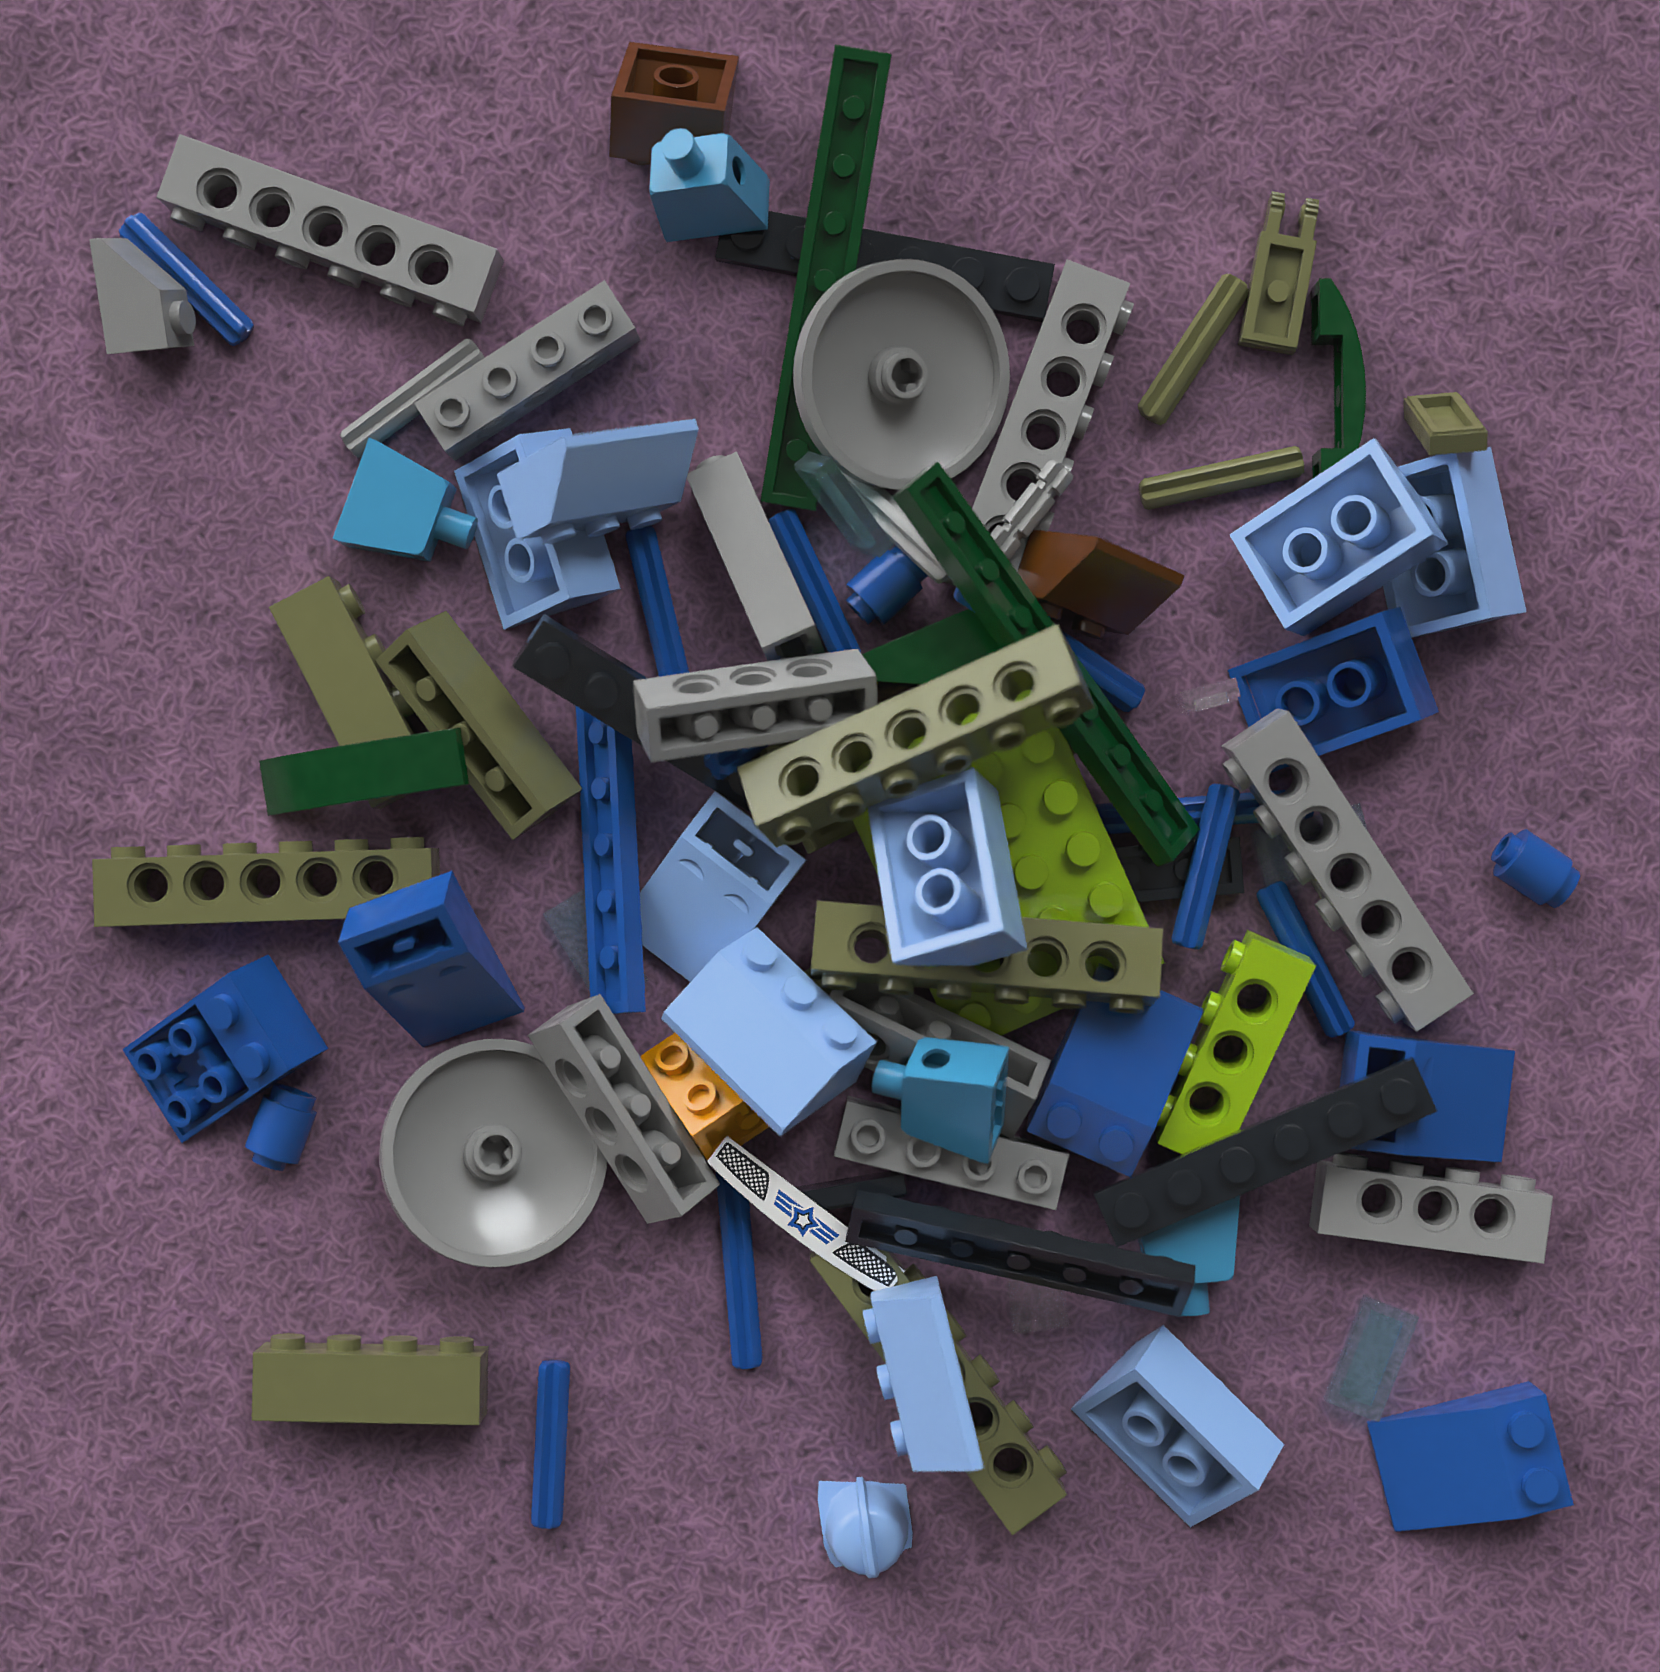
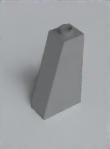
(754, 559)

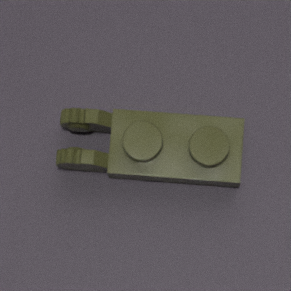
(1279, 280)

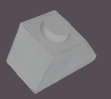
(139, 300)

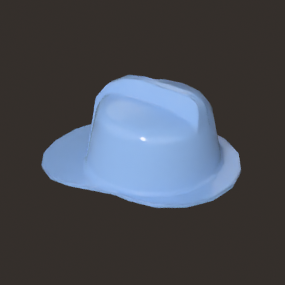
(864, 1524)

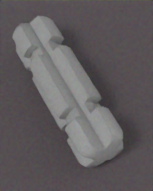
(1031, 507)

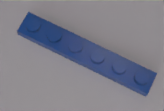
(610, 865)

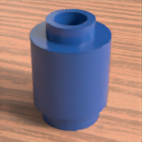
(884, 586)
(1535, 868)
(281, 1127)

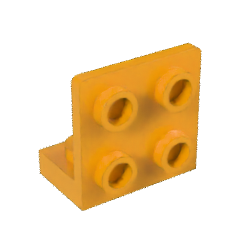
(701, 1096)

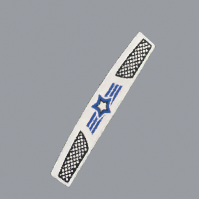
(800, 1216)

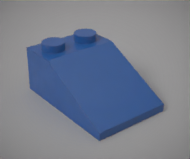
(1341, 683)
(1113, 1078)
(1471, 1460)

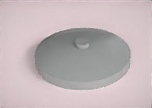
(901, 372)
(488, 1156)

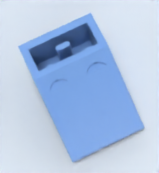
(712, 887)

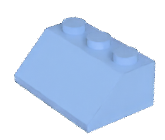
(599, 481)
(1338, 539)
(1477, 571)
(525, 573)
(947, 874)
(769, 1031)
(923, 1377)
(1179, 1428)

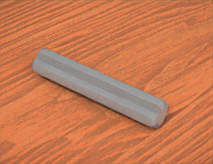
(399, 407)
(899, 529)

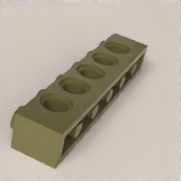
(884, 733)
(123, 897)
(1130, 949)
(1015, 1494)

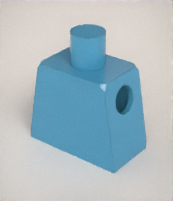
(706, 187)
(400, 508)
(950, 1094)
(1200, 1240)

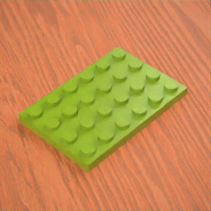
(1057, 856)

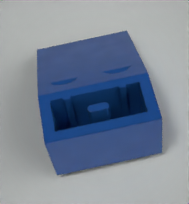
(428, 960)
(224, 1047)
(1464, 1082)

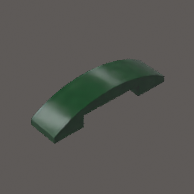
(1334, 326)
(364, 771)

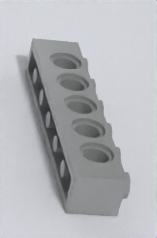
(202, 170)
(1078, 296)
(1434, 981)

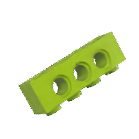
(1261, 1029)

